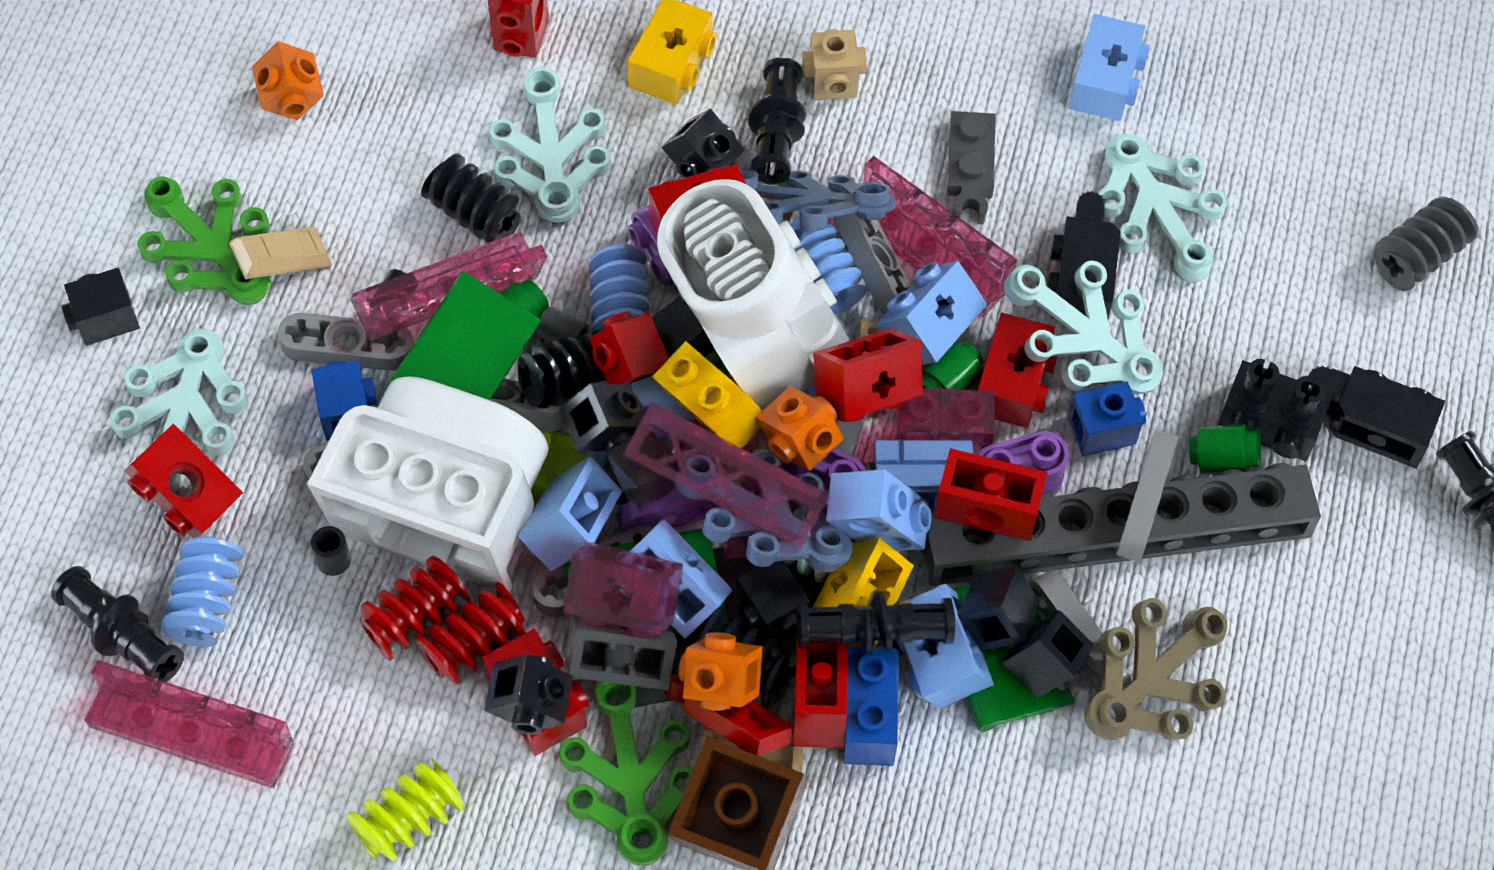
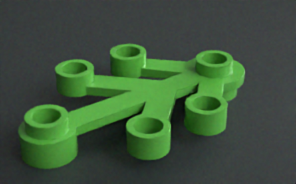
(208, 244)
(630, 779)

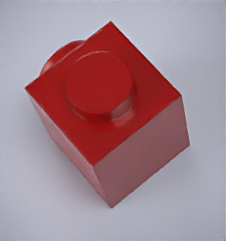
(628, 348)

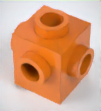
(287, 80)
(800, 427)
(721, 672)

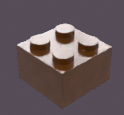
(737, 807)

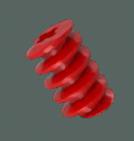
(412, 605)
(473, 634)

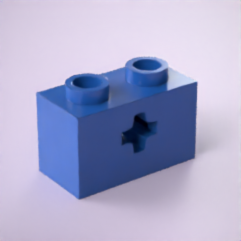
(871, 708)

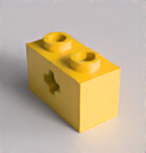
(671, 50)
(709, 396)
(869, 568)

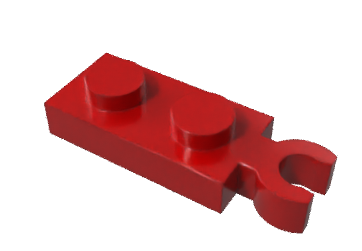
(747, 726)

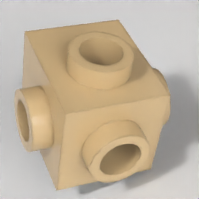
(834, 64)

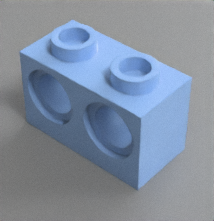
(878, 506)

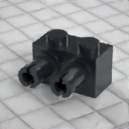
(1281, 408)

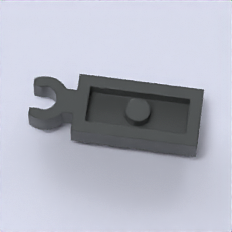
(971, 161)

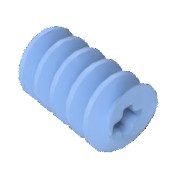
(833, 264)
(617, 283)
(198, 591)

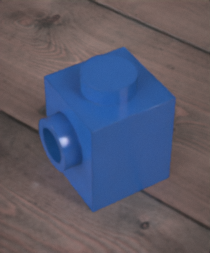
(338, 389)
(1106, 418)

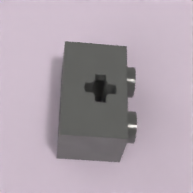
(619, 657)

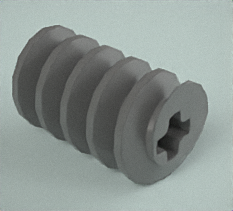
(1424, 242)

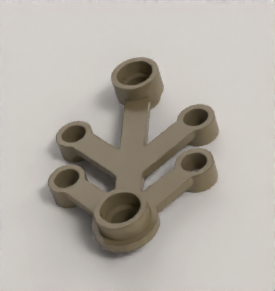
(1152, 674)

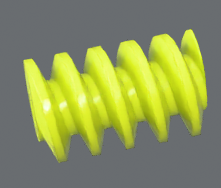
(405, 810)

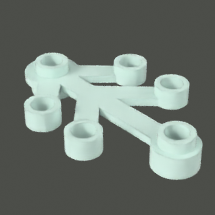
(550, 154)
(1159, 198)
(1090, 331)
(184, 398)

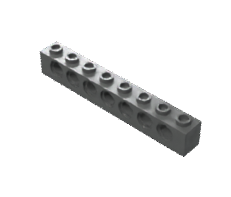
(1195, 529)

